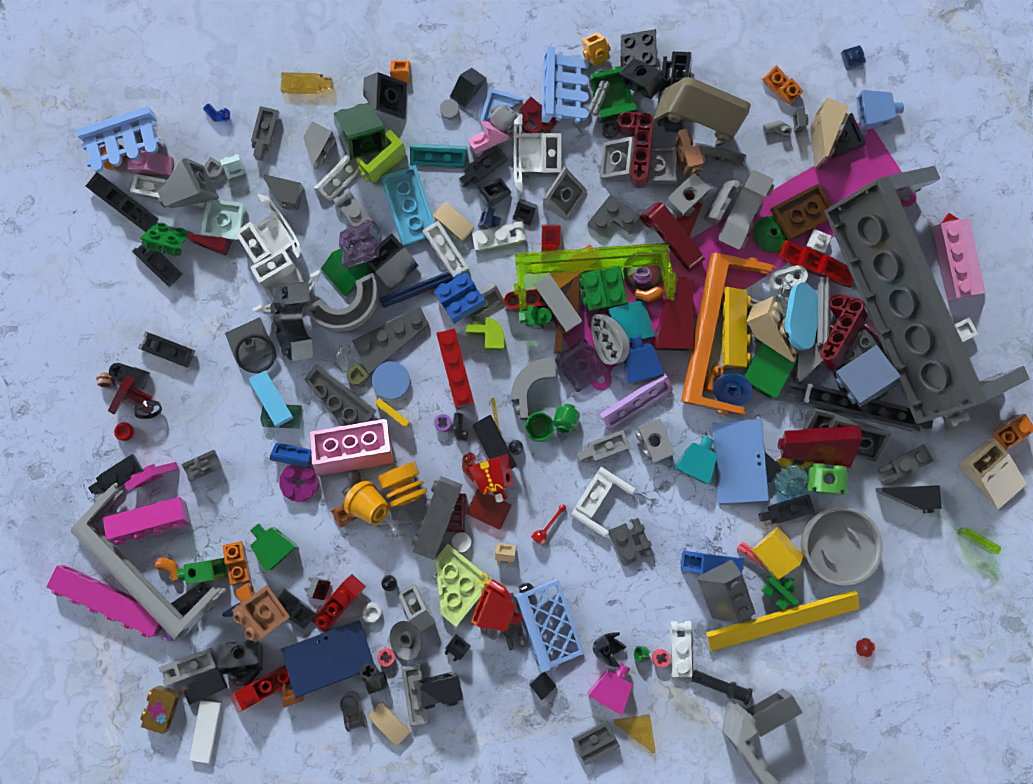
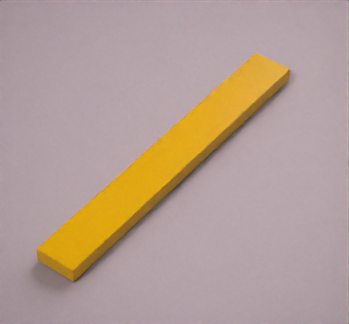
(783, 620)

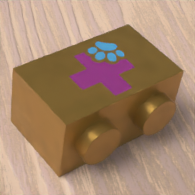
(160, 709)

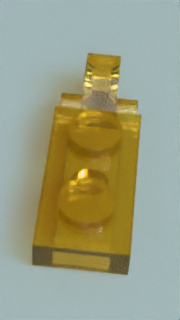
(304, 83)

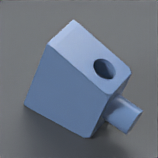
(877, 109)

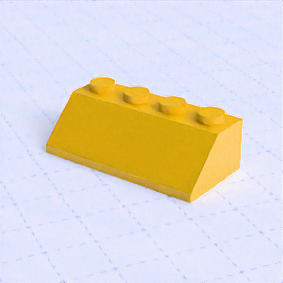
(735, 328)

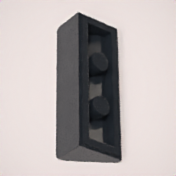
(492, 439)

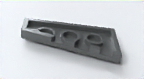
(389, 338)
(339, 399)

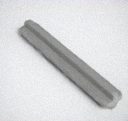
(823, 310)

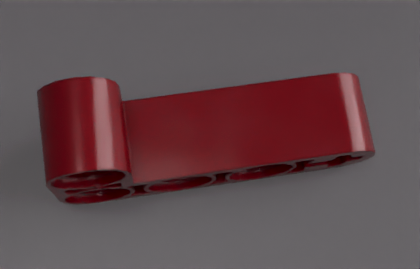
(640, 133)
(673, 234)
(850, 313)

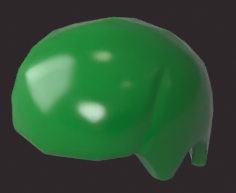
(539, 427)

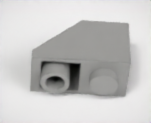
(318, 142)
(806, 362)

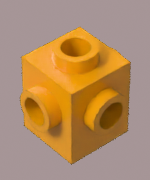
(596, 49)

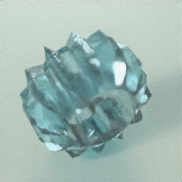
(791, 481)

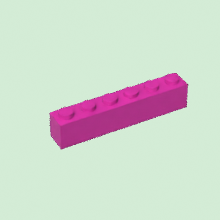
(102, 599)

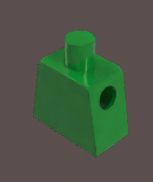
(271, 546)
(203, 571)

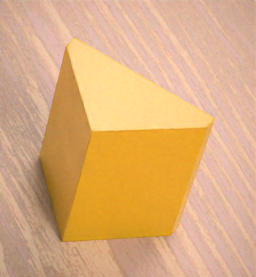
(778, 553)

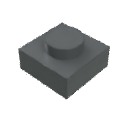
(800, 120)

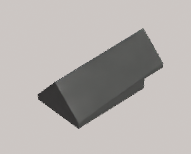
(873, 438)

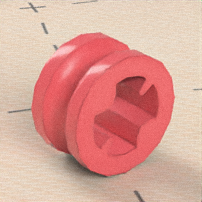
(390, 652)
(662, 664)

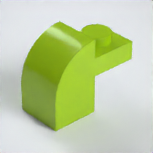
(493, 333)

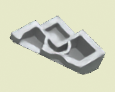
(721, 201)

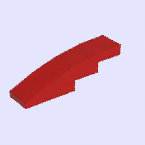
(816, 263)

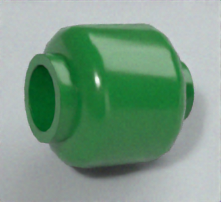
(566, 418)

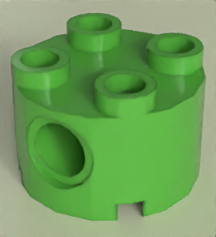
(839, 479)

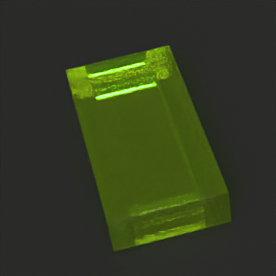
(979, 540)

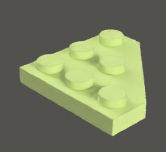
(457, 584)

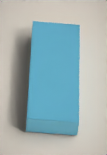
(270, 398)

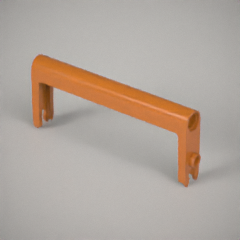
(706, 327)

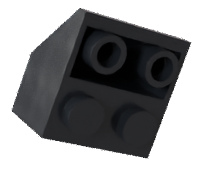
(393, 262)

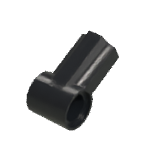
(373, 678)

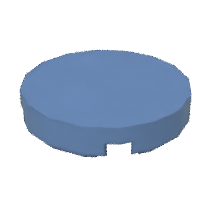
(391, 380)

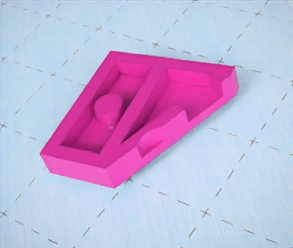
(150, 474)

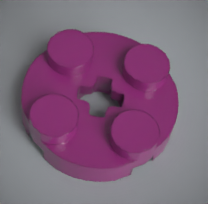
(290, 490)

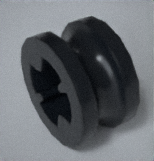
(604, 130)

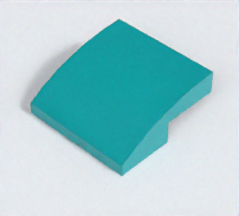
(633, 319)

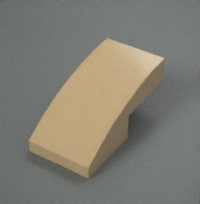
(453, 221)
(388, 723)

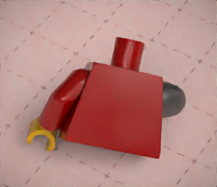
(494, 609)

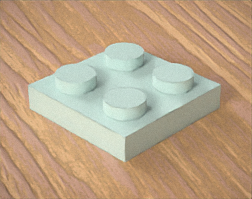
(223, 219)

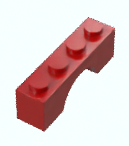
(455, 368)

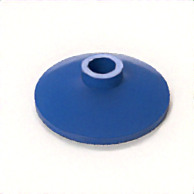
(736, 396)

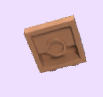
(689, 157)
(260, 614)

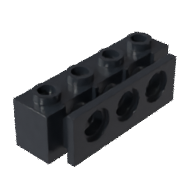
(681, 68)

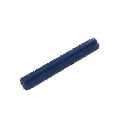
(415, 289)

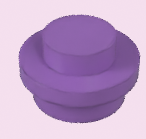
(642, 275)

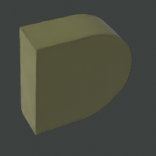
(357, 375)

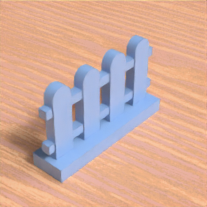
(552, 93)
(115, 128)

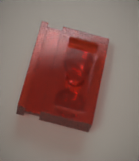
(488, 510)

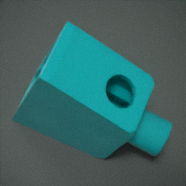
(698, 461)

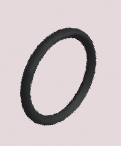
(640, 287)
(255, 336)

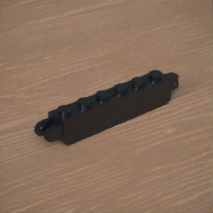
(873, 411)

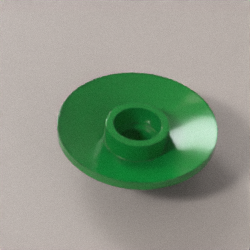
(764, 238)

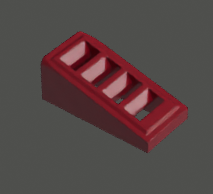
(217, 244)
(463, 510)

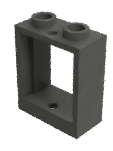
(774, 711)

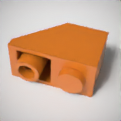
(1013, 430)

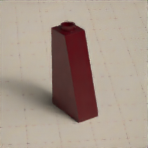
(675, 324)
(822, 445)

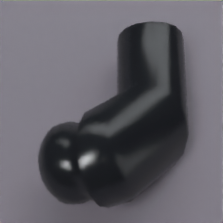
(457, 427)

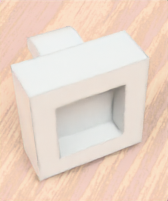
(818, 241)

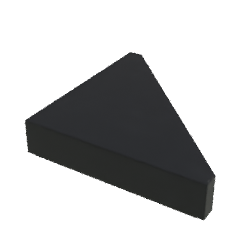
(850, 137)

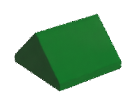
(344, 278)

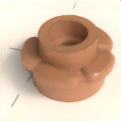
(105, 380)

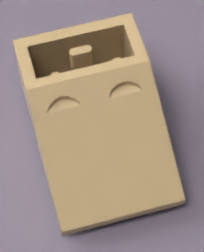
(826, 130)
(768, 323)
(993, 472)

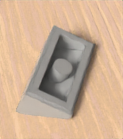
(492, 297)

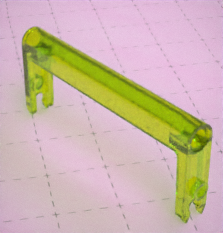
(594, 259)

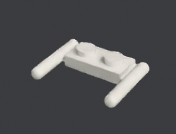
(594, 496)

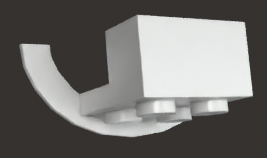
(535, 152)
(268, 235)
(276, 271)

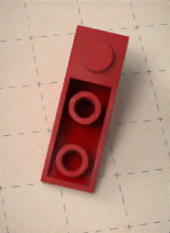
(338, 603)
(260, 689)

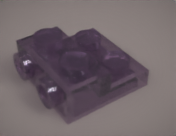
(359, 243)

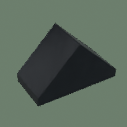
(467, 86)
(493, 192)

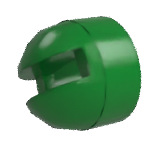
(641, 654)

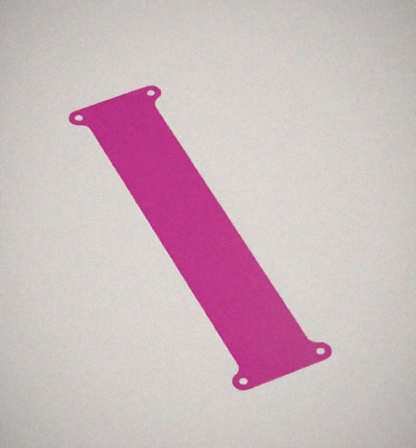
(838, 180)

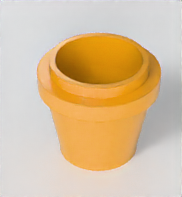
(366, 503)

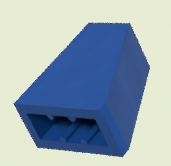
(704, 562)

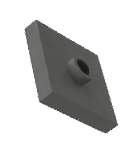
(253, 348)

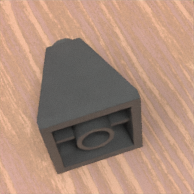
(187, 186)

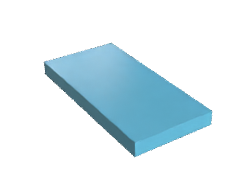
(408, 204)

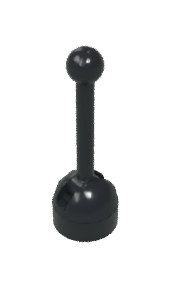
(517, 447)

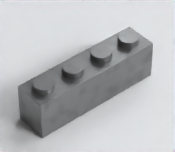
(437, 518)

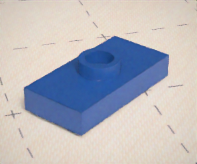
(291, 455)

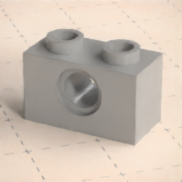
(692, 186)
(656, 429)

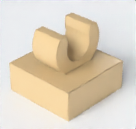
(505, 552)

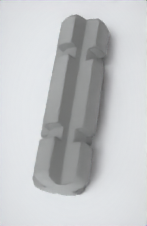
(599, 98)

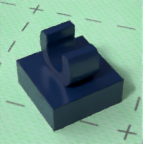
(853, 57)
(488, 219)

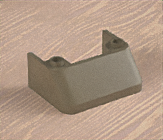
(705, 106)

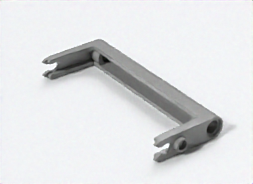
(130, 577)

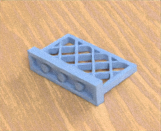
(532, 630)

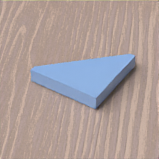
(498, 98)

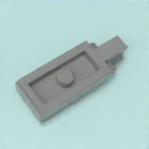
(604, 447)

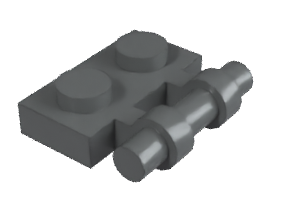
(625, 545)

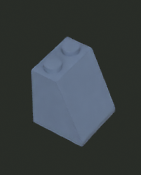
(868, 376)

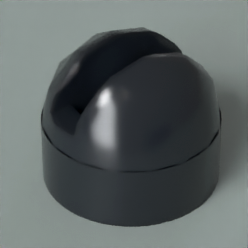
(391, 586)
(525, 587)

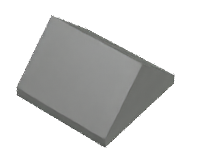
(617, 159)
(564, 194)

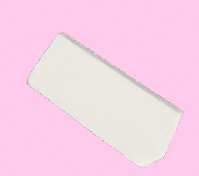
(338, 177)

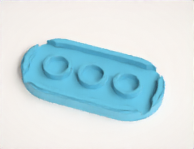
(802, 316)

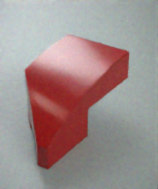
(550, 237)

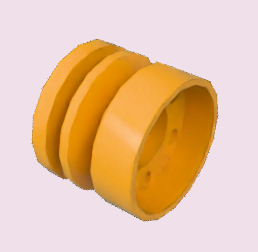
(403, 484)

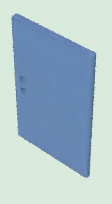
(737, 468)

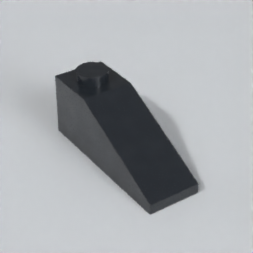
(917, 497)

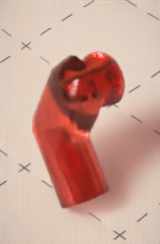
(467, 461)

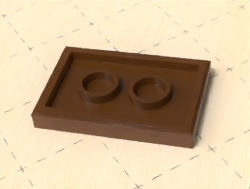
(801, 212)

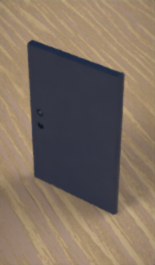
(327, 658)

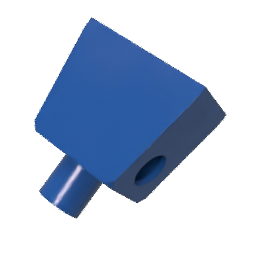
(641, 361)

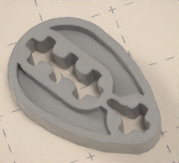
(609, 339)

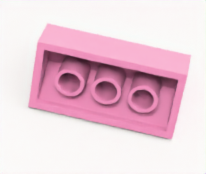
(958, 259)
(351, 447)

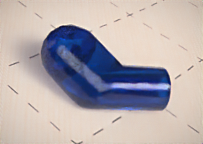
(217, 116)

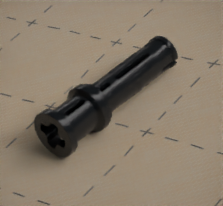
(731, 689)

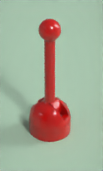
(541, 536)

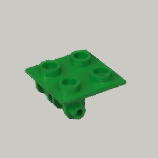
(165, 239)

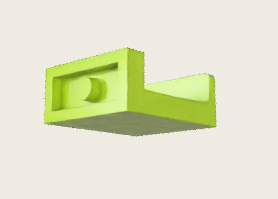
(384, 161)

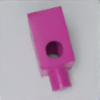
(612, 689)

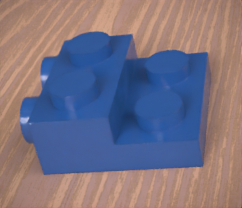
(459, 297)

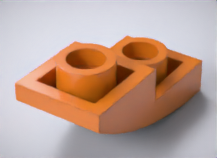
(783, 87)
(237, 563)

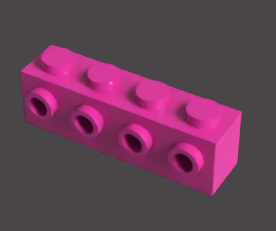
(146, 520)

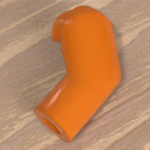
(650, 295)
(711, 375)
(167, 565)

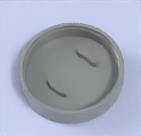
(841, 546)

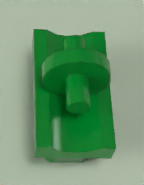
(535, 317)
(772, 586)

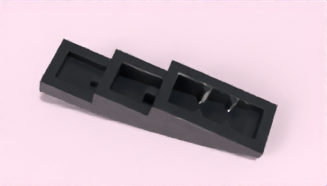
(121, 202)

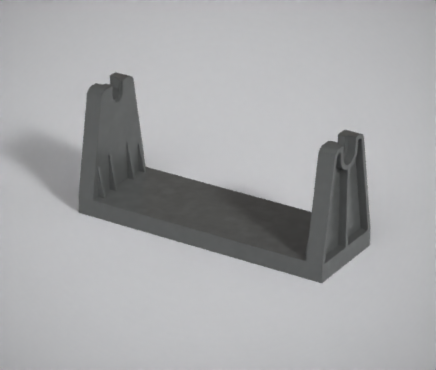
(907, 301)

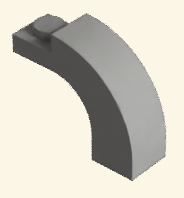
(533, 372)

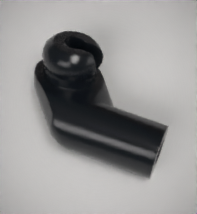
(245, 679)

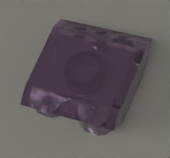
(581, 365)

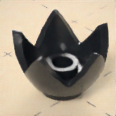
(606, 647)

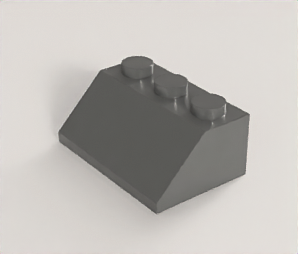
(726, 593)

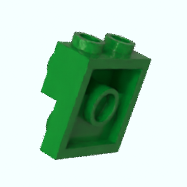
(603, 289)

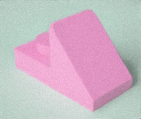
(488, 139)

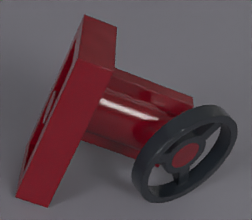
(135, 396)

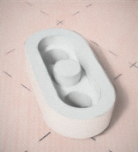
(788, 275)

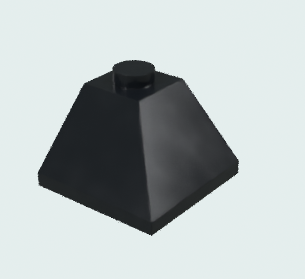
(386, 94)

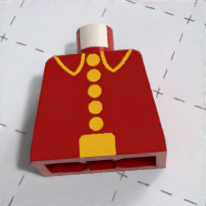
(493, 476)

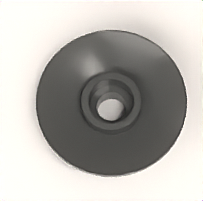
(405, 640)

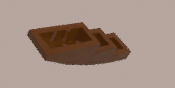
(573, 297)

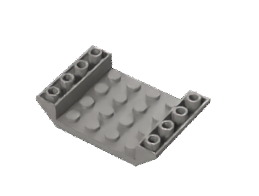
(738, 728)

